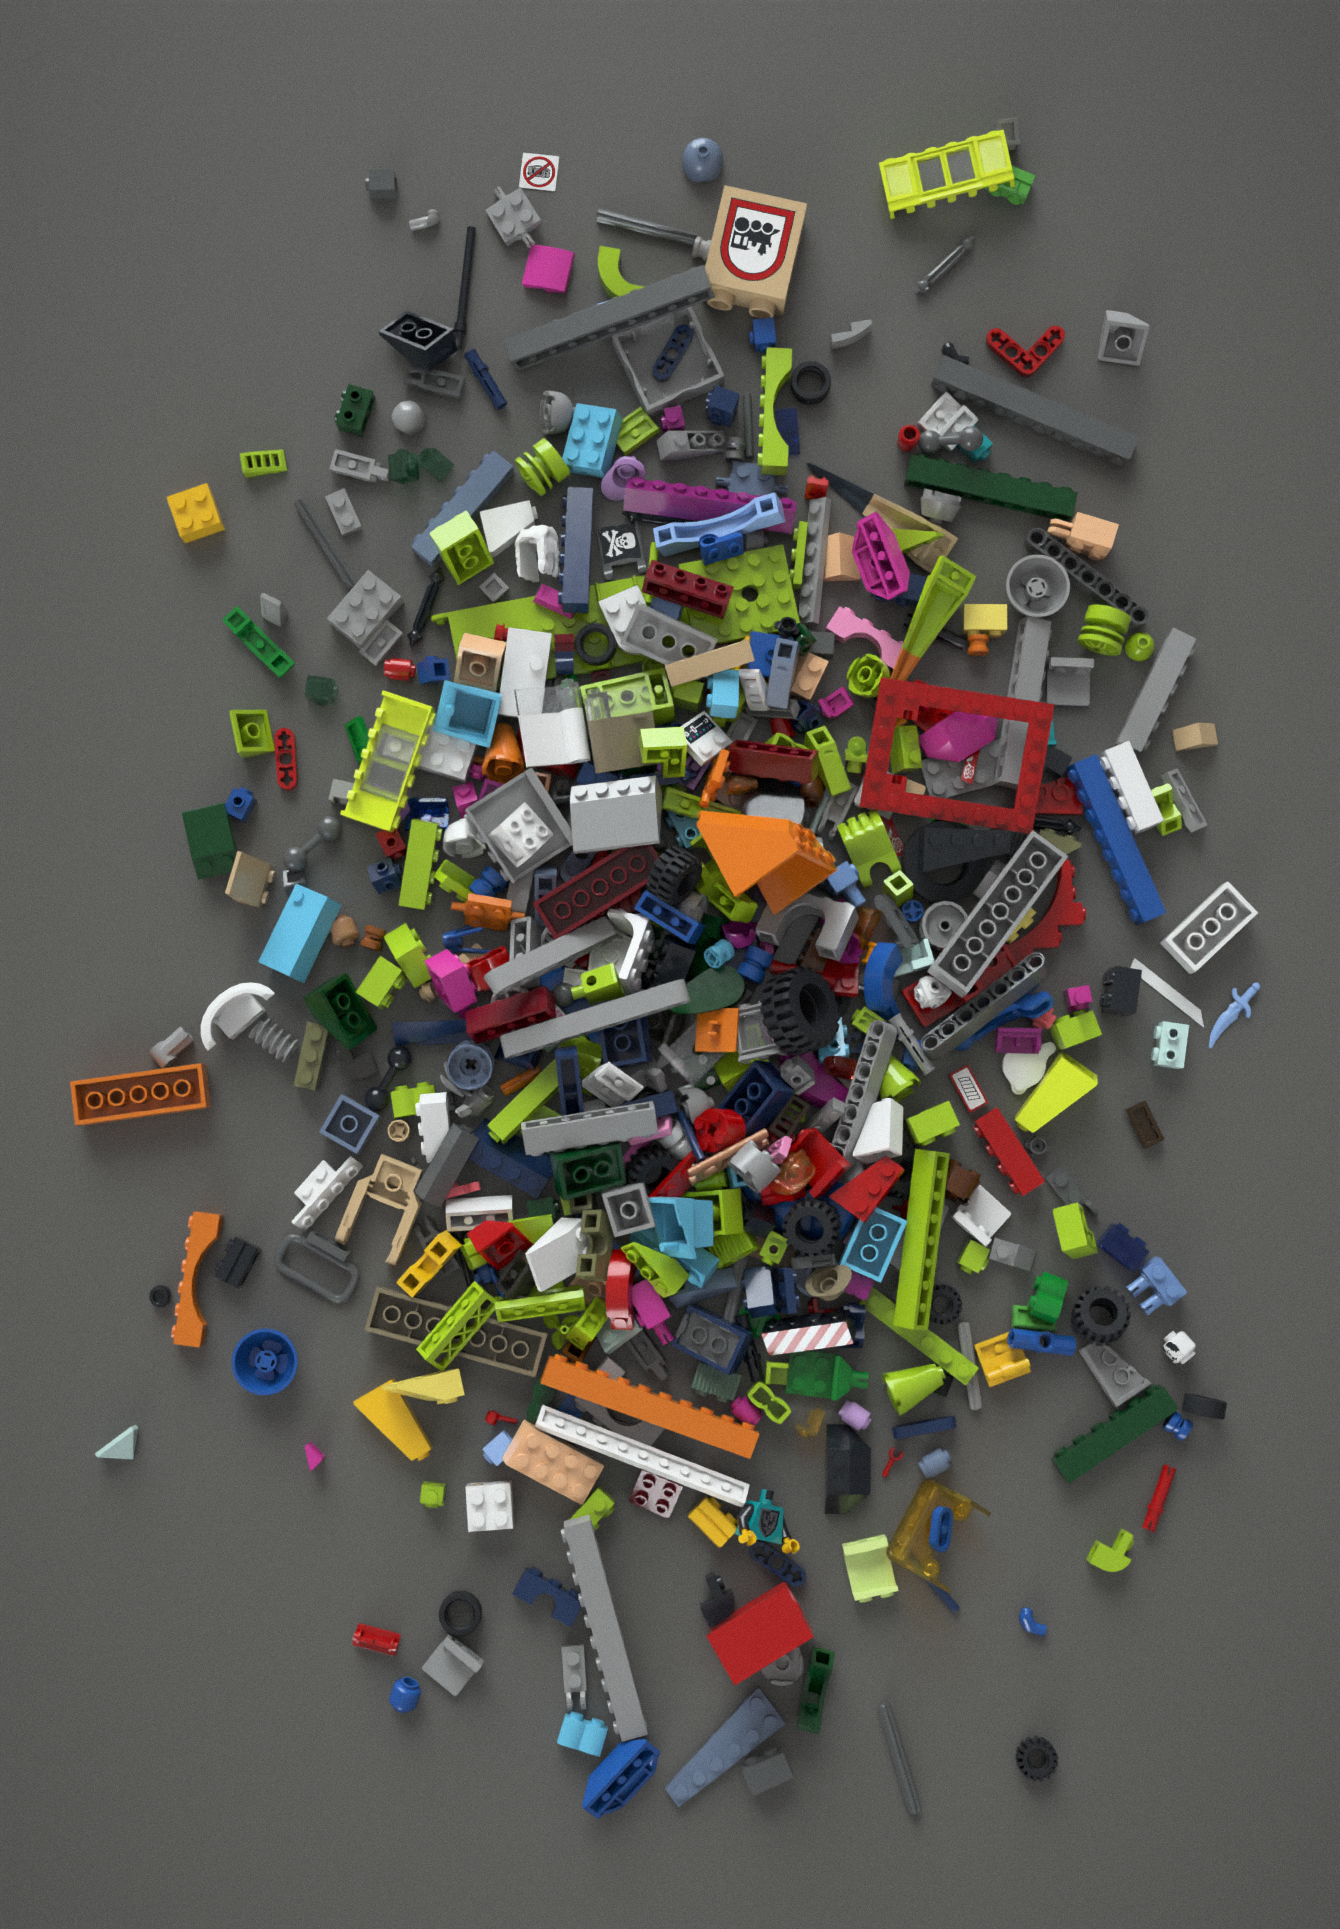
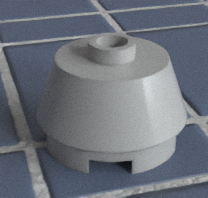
(939, 506)

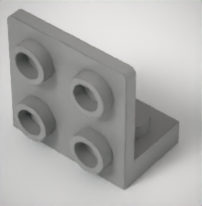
(1068, 681)
(452, 1664)

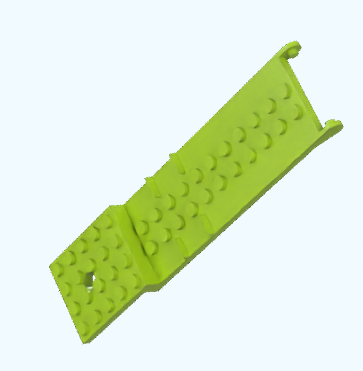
(760, 569)

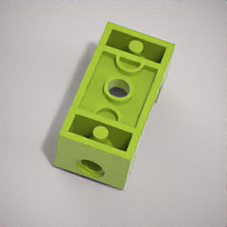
(658, 687)

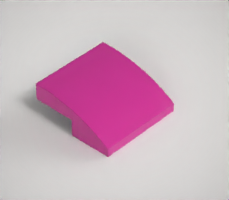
(548, 269)

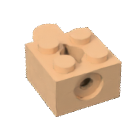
(1085, 535)

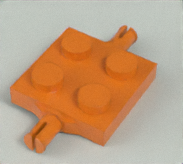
(715, 778)
(487, 912)

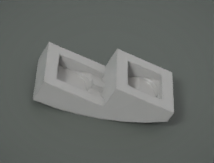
(856, 332)

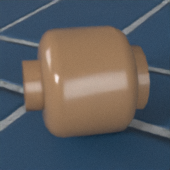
(344, 931)

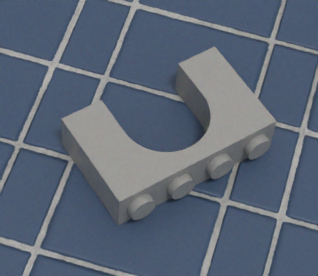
(836, 932)
(636, 1430)

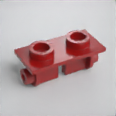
(376, 1639)

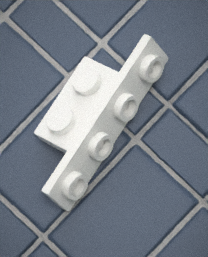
(322, 1188)

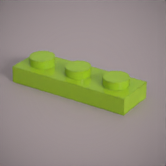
(798, 555)

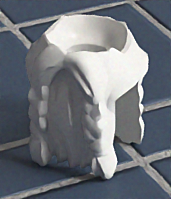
(544, 542)

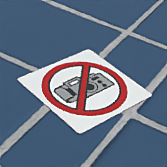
(539, 171)

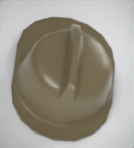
(828, 1281)

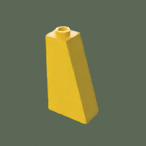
(395, 1420)

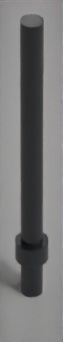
(460, 326)

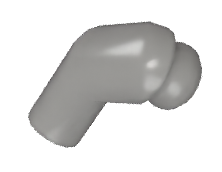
(420, 223)

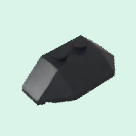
(845, 1469)

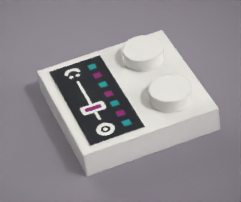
(704, 738)

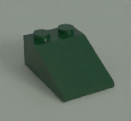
(210, 840)
(341, 1010)
(587, 1169)

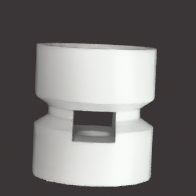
(677, 1142)

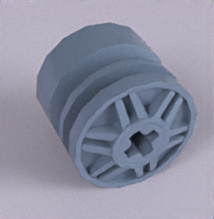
(470, 1076)

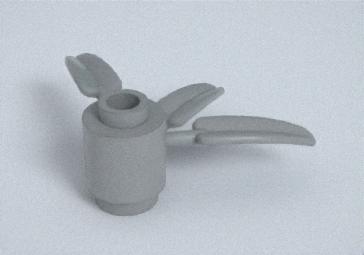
(475, 1101)

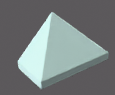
(122, 1446)

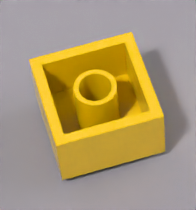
(195, 513)

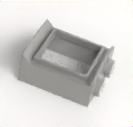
(753, 1036)

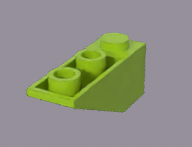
(829, 761)
(660, 1270)

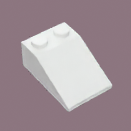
(557, 1252)

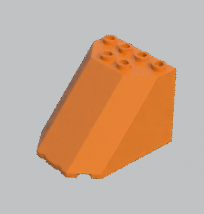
(768, 852)

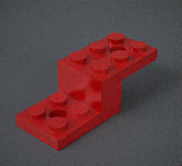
(926, 1016)

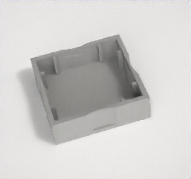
(694, 375)

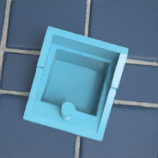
(467, 713)
(682, 1225)

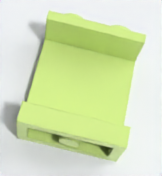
(869, 1568)

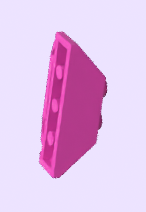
(879, 558)
(958, 736)

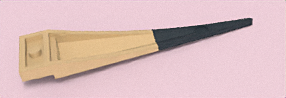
(894, 516)

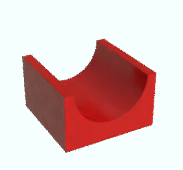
(760, 1632)

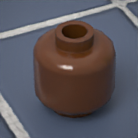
(813, 792)

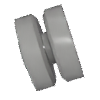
(931, 922)

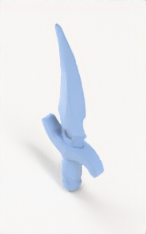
(1233, 1011)

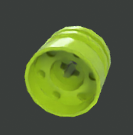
(543, 466)
(1104, 630)

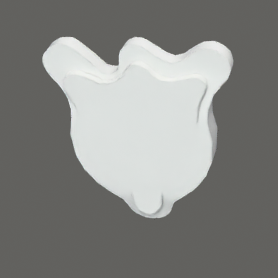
(1026, 1069)

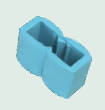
(582, 1733)

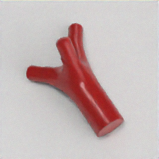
(902, 1208)

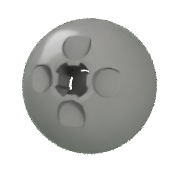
(1043, 577)

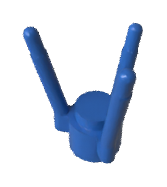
(454, 939)
(488, 1276)

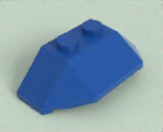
(620, 1776)

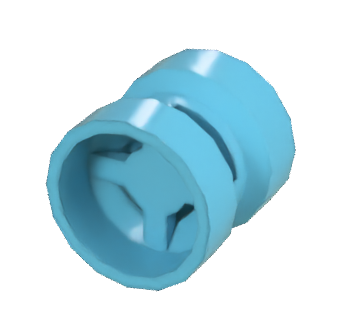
(719, 953)

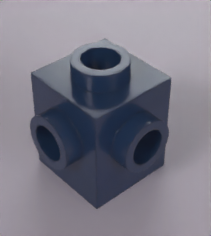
(807, 718)
(385, 875)

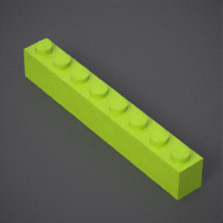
(921, 1239)

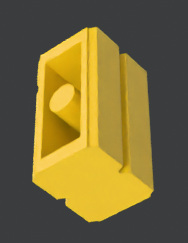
(713, 1520)

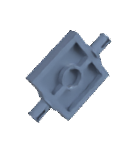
(748, 478)

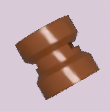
(374, 933)

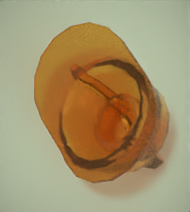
(866, 924)
(794, 1174)

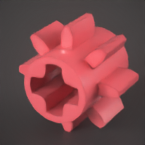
(1045, 1020)

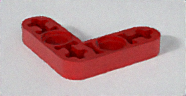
(1027, 356)

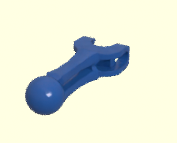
(1027, 1006)

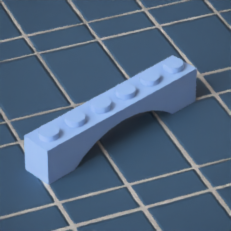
(756, 515)

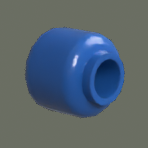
(405, 1694)

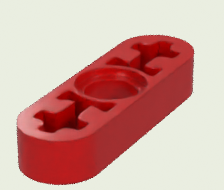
(281, 775)

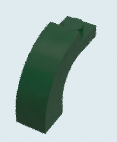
(814, 1690)

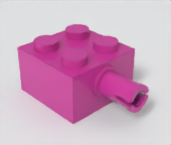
(452, 981)
(651, 1309)

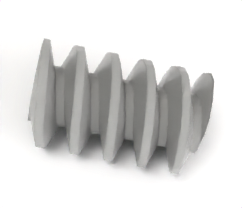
(273, 1039)

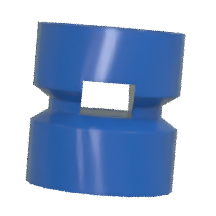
(489, 883)
(755, 964)

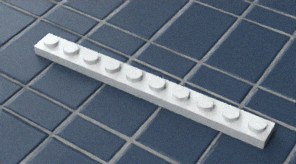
(642, 1456)

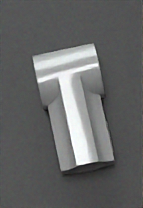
(166, 1051)

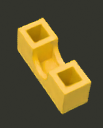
(431, 1262)

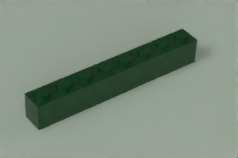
(991, 488)

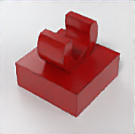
(816, 488)

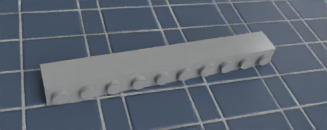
(605, 1628)

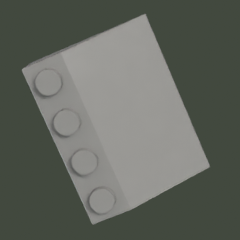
(616, 814)

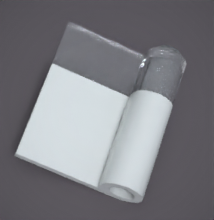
(552, 725)

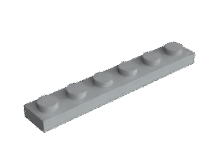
(814, 561)

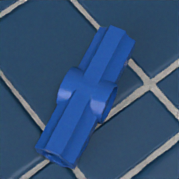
(1031, 1341)

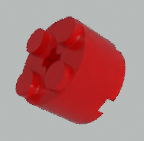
(719, 1129)

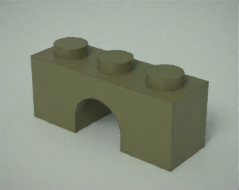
(311, 1057)
(595, 1263)

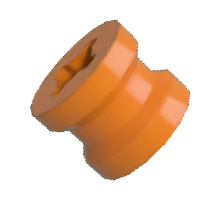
(978, 644)

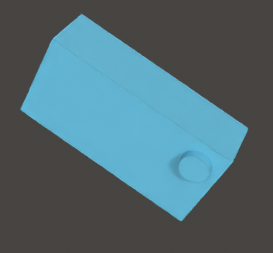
(300, 933)

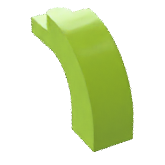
(609, 273)

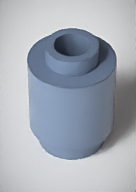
(935, 1463)

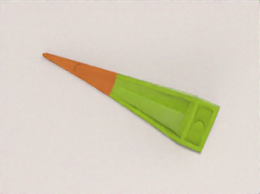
(938, 601)

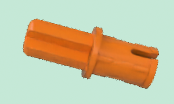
(519, 1081)

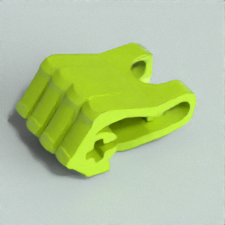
(867, 844)

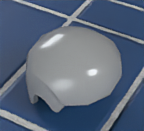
(408, 417)

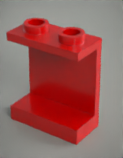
(826, 1159)

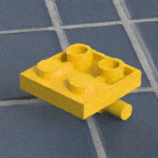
(1000, 1361)

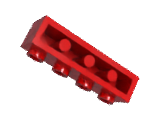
(1008, 1152)

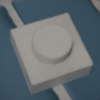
(494, 588)

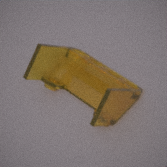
(911, 1539)

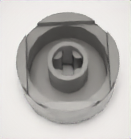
(754, 1166)

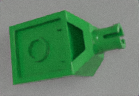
(822, 1375)

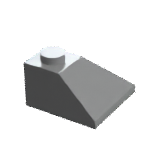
(1122, 338)

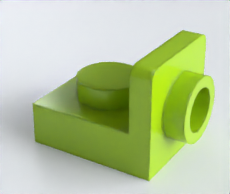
(863, 1019)

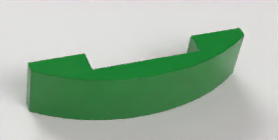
(258, 642)

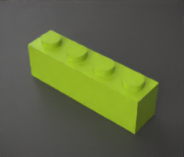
(419, 864)

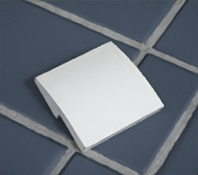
(947, 418)
(611, 1085)

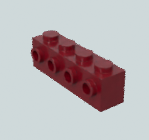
(687, 589)
(773, 761)
(510, 1014)

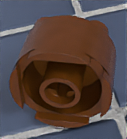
(960, 1183)

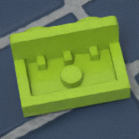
(454, 879)

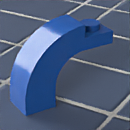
(879, 979)

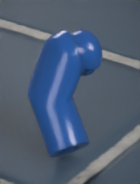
(1028, 1623)

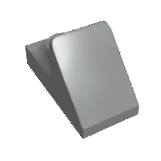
(1011, 1254)

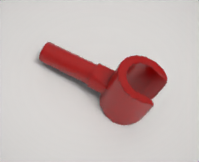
(493, 1416)
(891, 1461)

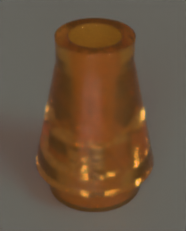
(740, 784)

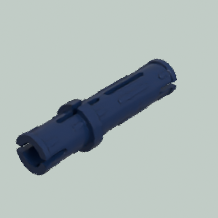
(481, 371)

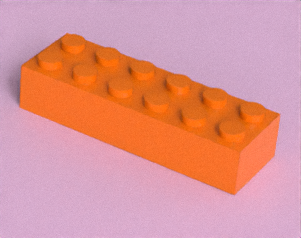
(140, 1094)

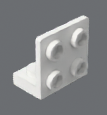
(520, 835)
(981, 1216)

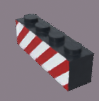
(809, 1332)

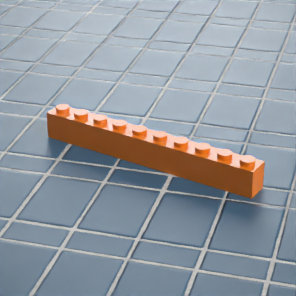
(649, 1406)

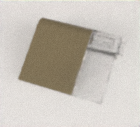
(615, 726)

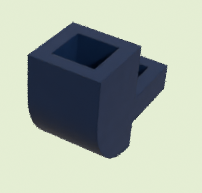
(858, 1314)

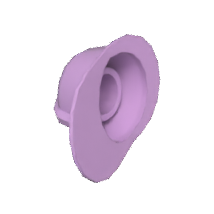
(615, 480)

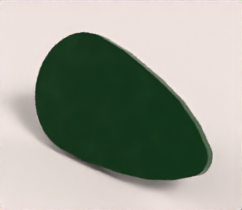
(712, 991)

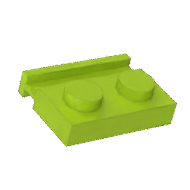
(635, 431)

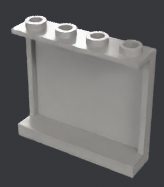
(501, 803)

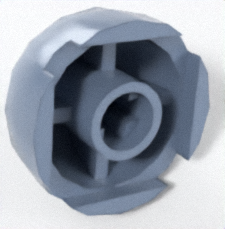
(702, 160)

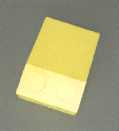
(435, 1386)

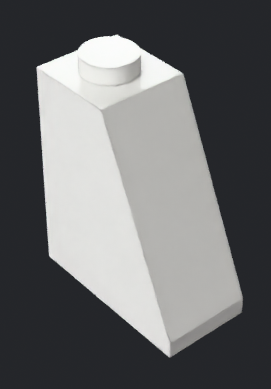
(504, 524)
(881, 1132)

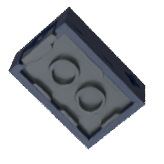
(712, 1339)

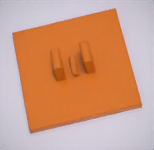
(717, 1031)

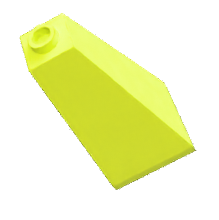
(1058, 1089)

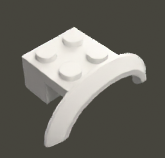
(233, 1011)

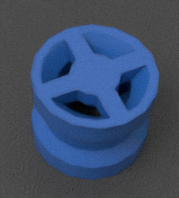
(915, 910)

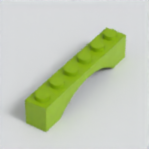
(774, 449)

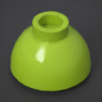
(1139, 646)

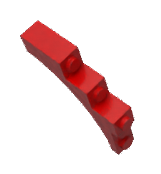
(1061, 913)

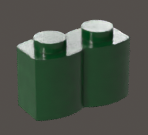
(541, 1396)

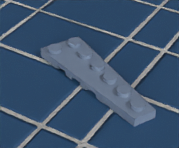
(740, 1734)

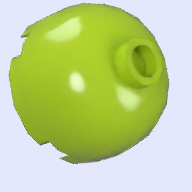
(865, 675)

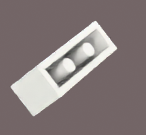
(434, 1122)
(469, 1212)

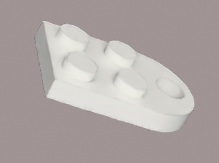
(618, 613)

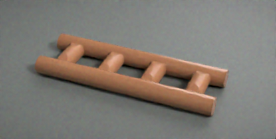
(720, 1160)

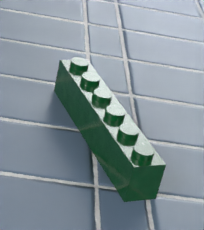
(1114, 1433)

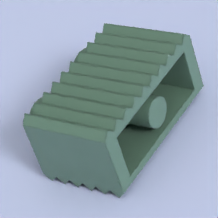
(712, 1381)

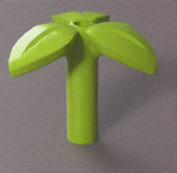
(558, 1337)

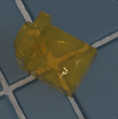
(814, 1420)

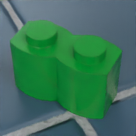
(1047, 1297)

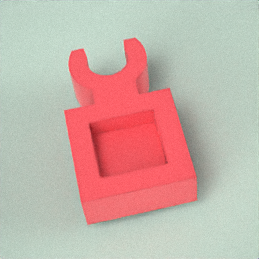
(457, 1190)

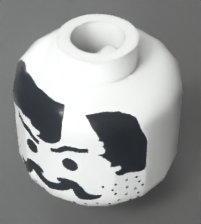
(1179, 1347)

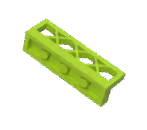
(541, 1304)
(454, 1324)

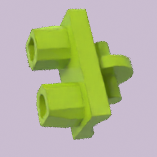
(855, 754)

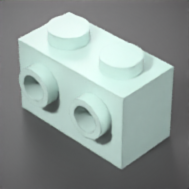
(1170, 1045)

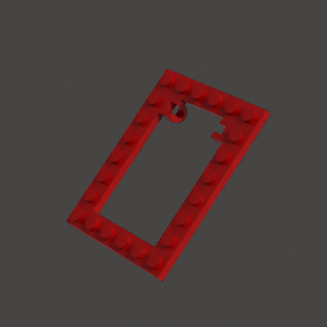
(903, 701)

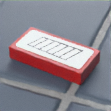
(968, 1088)

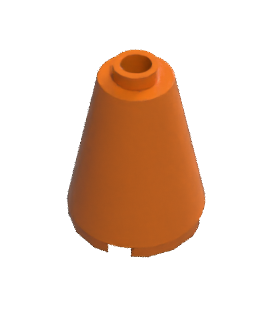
(503, 758)

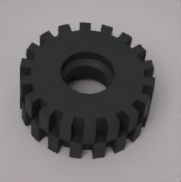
(901, 1188)

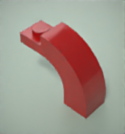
(619, 1291)

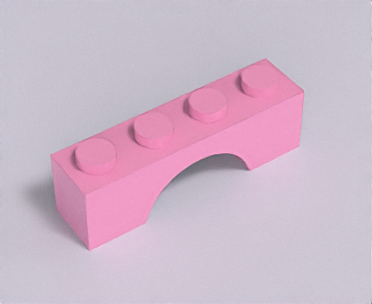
(848, 626)

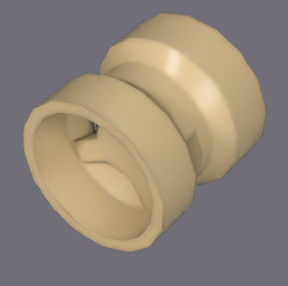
(396, 1131)

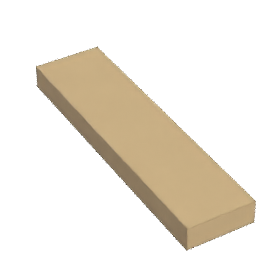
(709, 662)

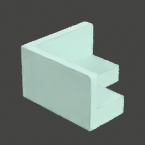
(915, 958)

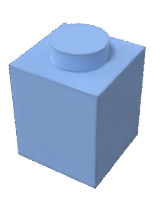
(497, 1447)

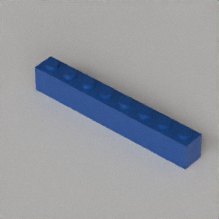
(1115, 839)

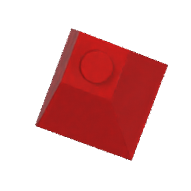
(498, 1242)

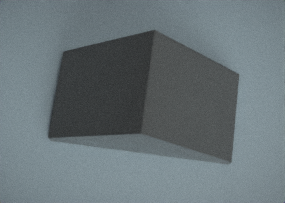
(561, 790)

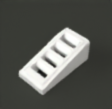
(754, 690)

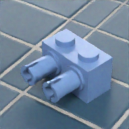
(844, 883)
(1161, 1280)

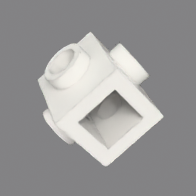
(931, 992)

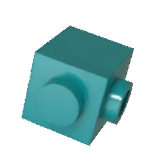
(981, 453)

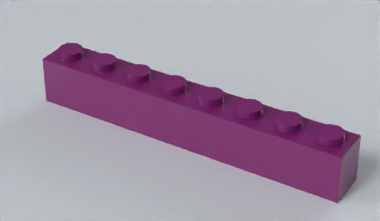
(693, 502)

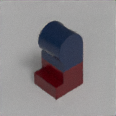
(564, 654)

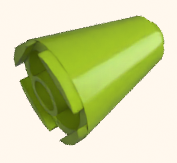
(897, 1081)
(912, 1385)

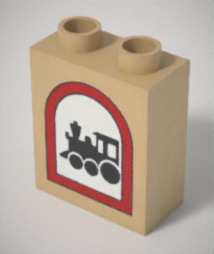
(754, 251)

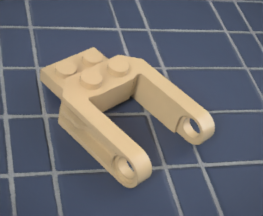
(393, 1185)

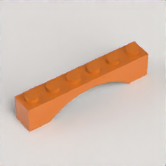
(190, 1324)

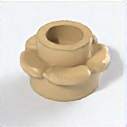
(428, 992)

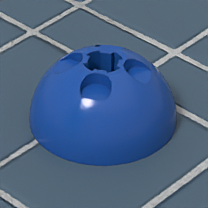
(255, 1369)

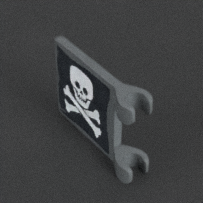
(620, 546)

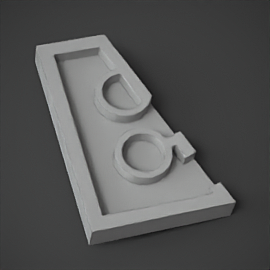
(1113, 1374)

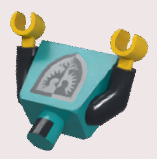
(764, 1523)

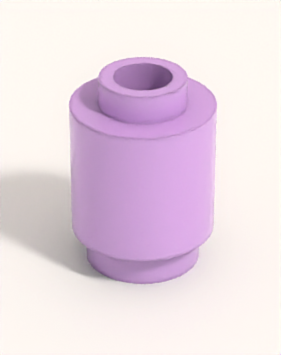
(854, 1415)

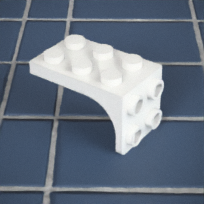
(642, 944)

